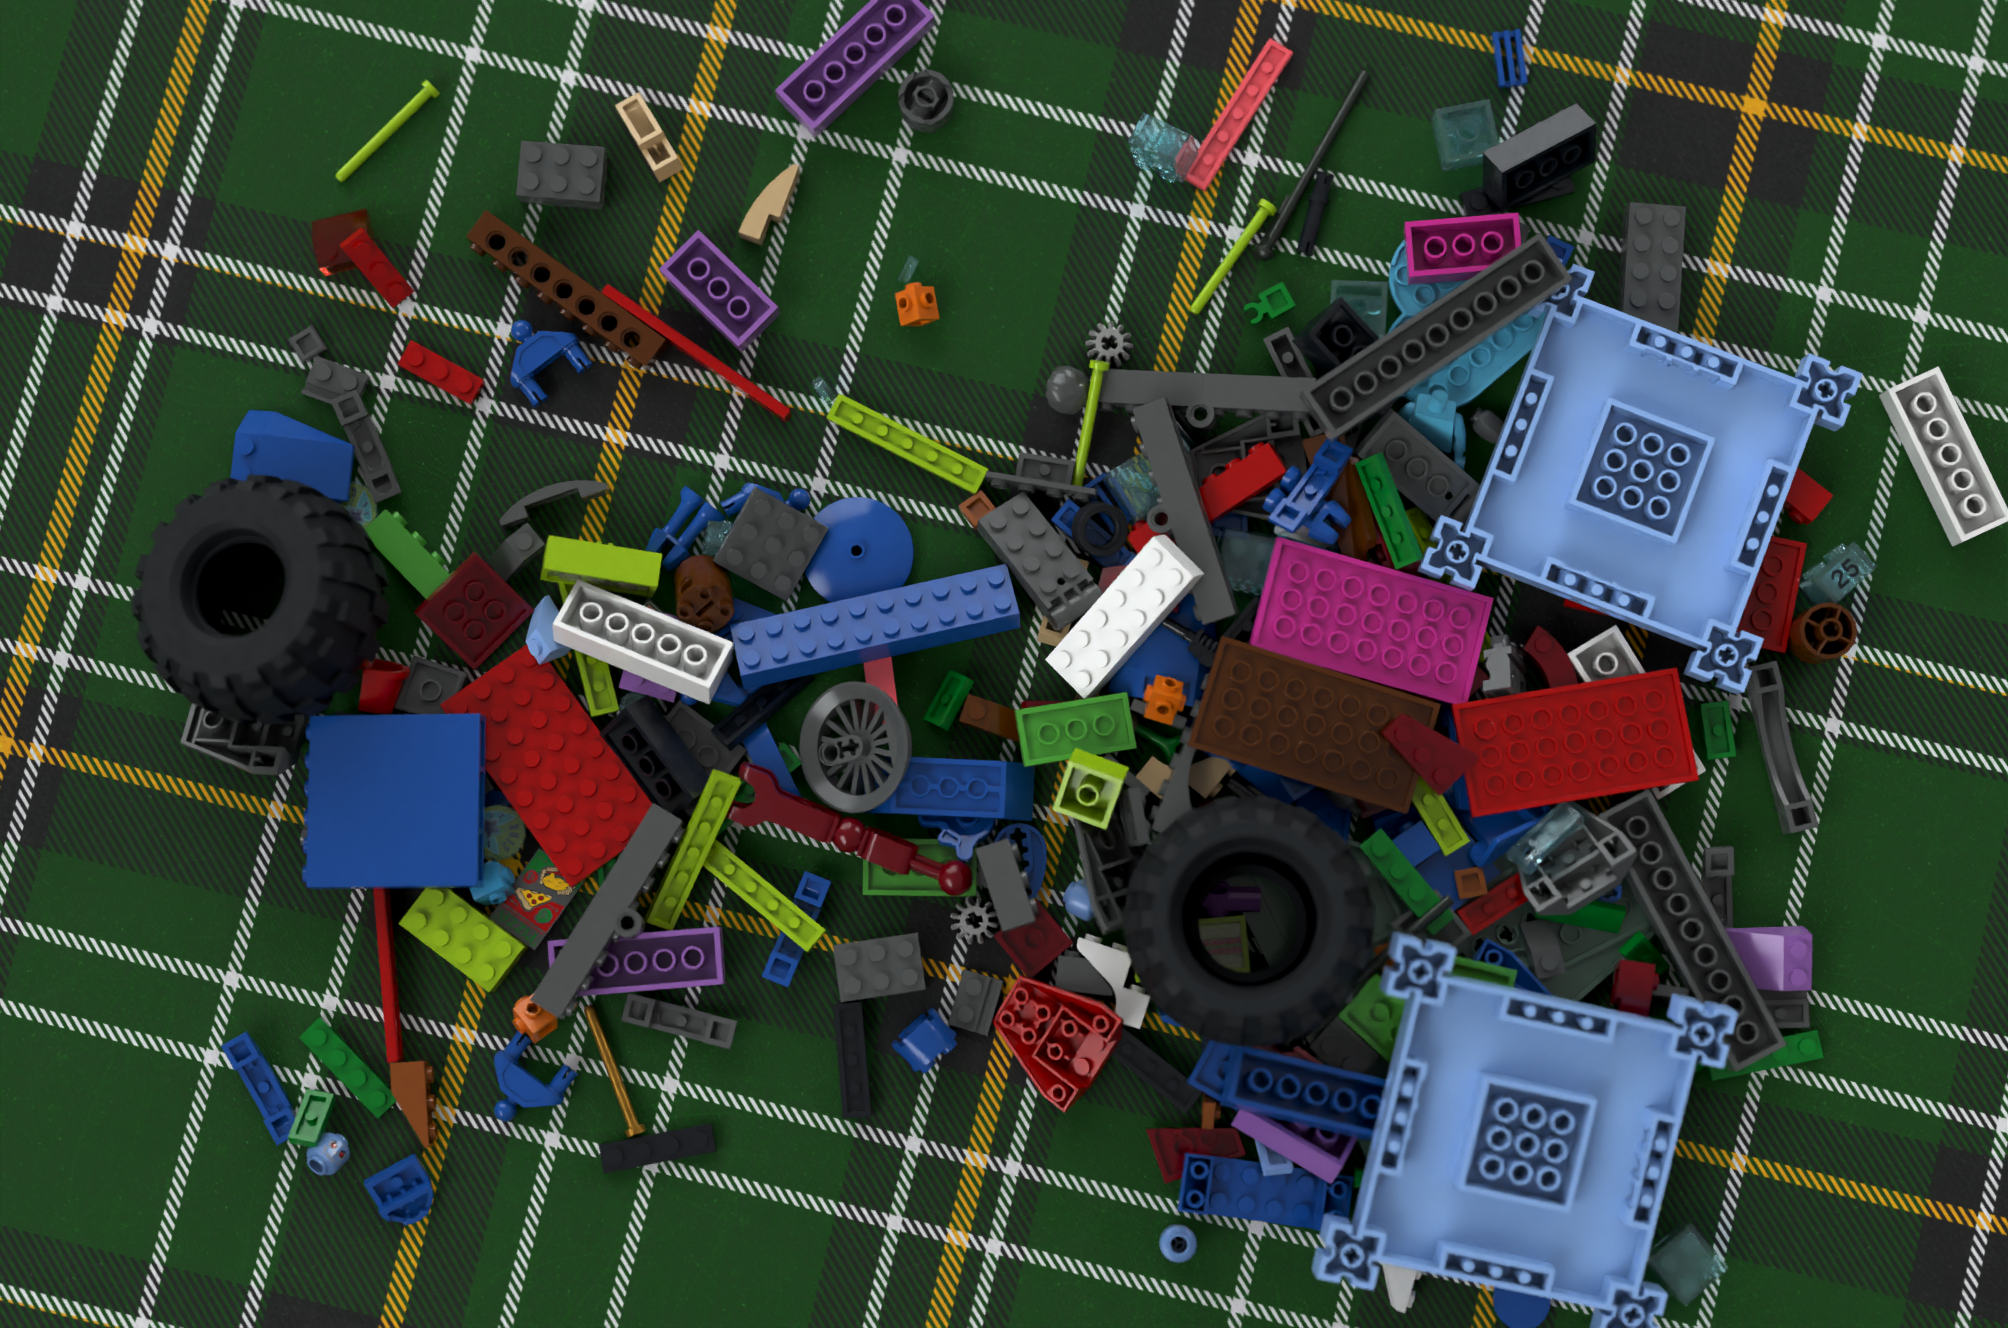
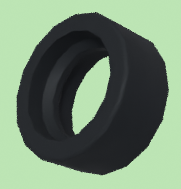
(1120, 532)

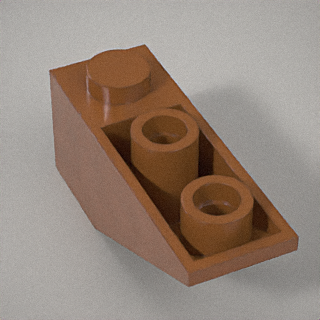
(413, 1093)

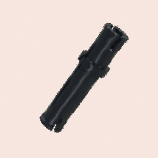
(1317, 202)

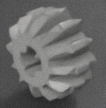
(1106, 335)
(978, 912)

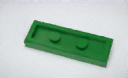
(1595, 915)

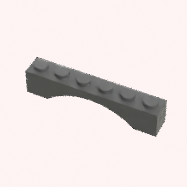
(1787, 785)
(1175, 791)

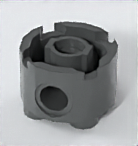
(926, 100)

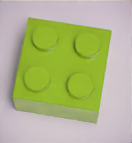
(1090, 788)

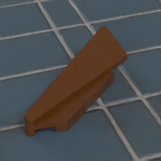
(1351, 495)

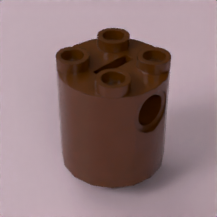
(703, 593)
(1822, 633)

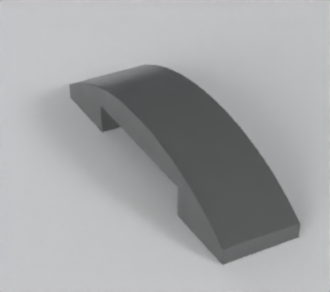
(368, 445)
(519, 512)
(1717, 881)
(679, 1020)

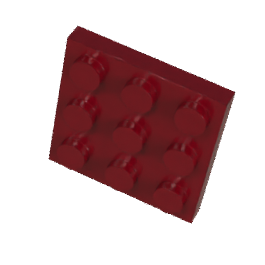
(474, 611)

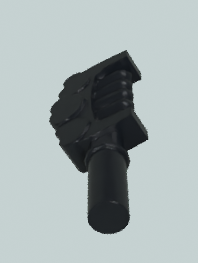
(1201, 645)

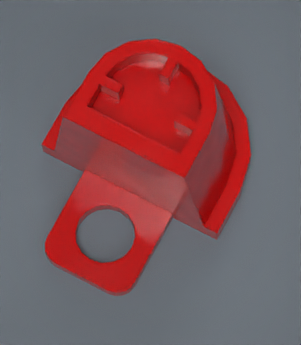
(381, 685)

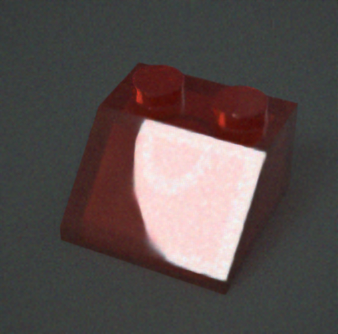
(330, 233)

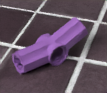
(1232, 898)

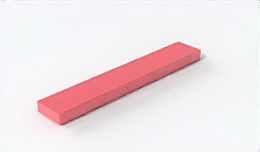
(1238, 113)

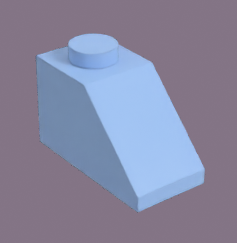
(540, 633)

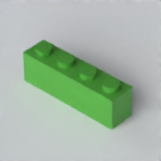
(407, 552)

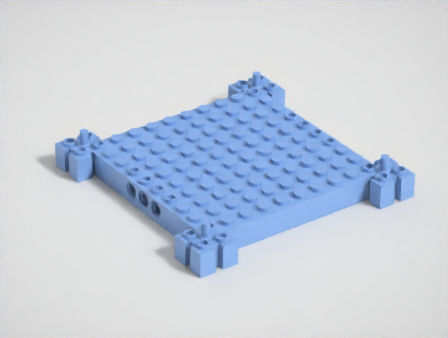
(1642, 476)
(1522, 1139)

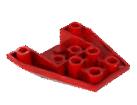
(1058, 1037)

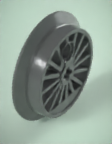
(857, 747)

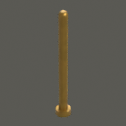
(613, 1072)

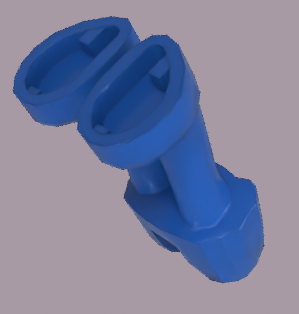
(1317, 528)
(660, 538)

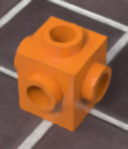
(917, 305)
(1163, 699)
(533, 1019)

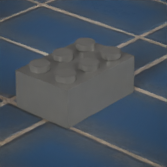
(562, 175)
(1007, 885)
(879, 967)

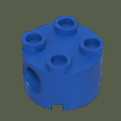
(925, 1041)

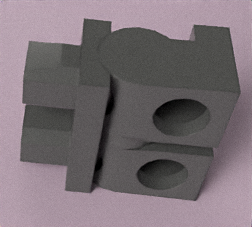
(1504, 668)

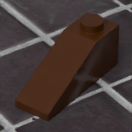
(989, 718)

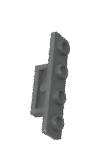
(1043, 474)

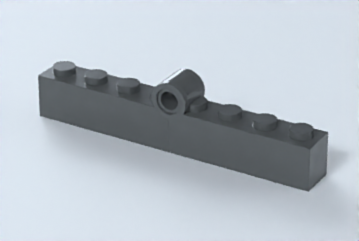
(1206, 393)
(1184, 507)
(607, 912)

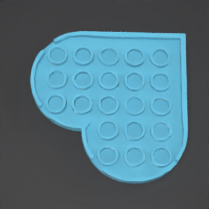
(1479, 367)

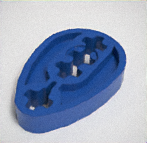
(1036, 853)

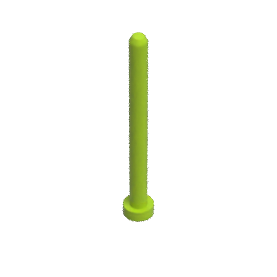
(400, 118)
(1266, 209)
(1088, 421)

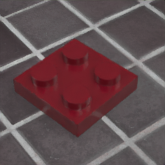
(1035, 944)

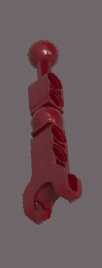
(847, 833)

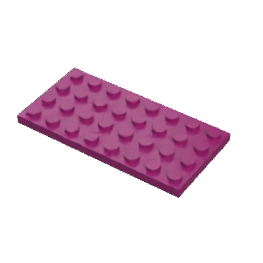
(1371, 622)

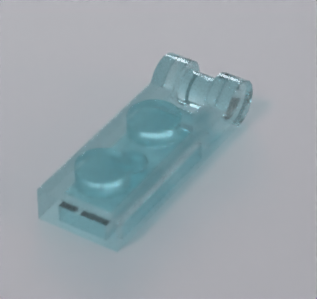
(1545, 837)

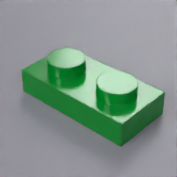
(948, 700)
(1717, 730)
(1641, 950)
(311, 1118)

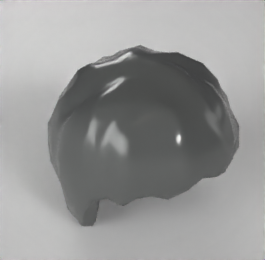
(1067, 390)

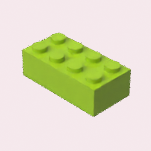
(464, 936)

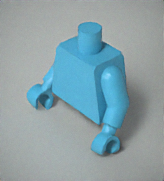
(1438, 422)

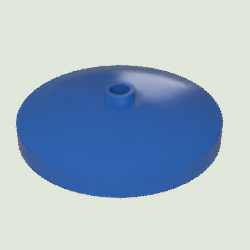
(884, 544)

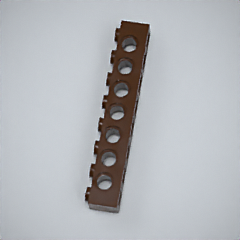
(490, 229)

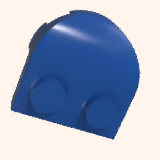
(402, 1191)

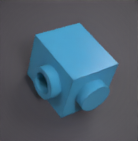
(496, 884)

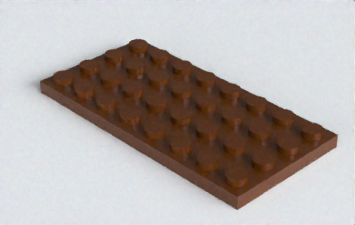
(1307, 723)

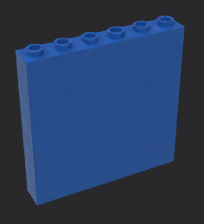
(395, 801)

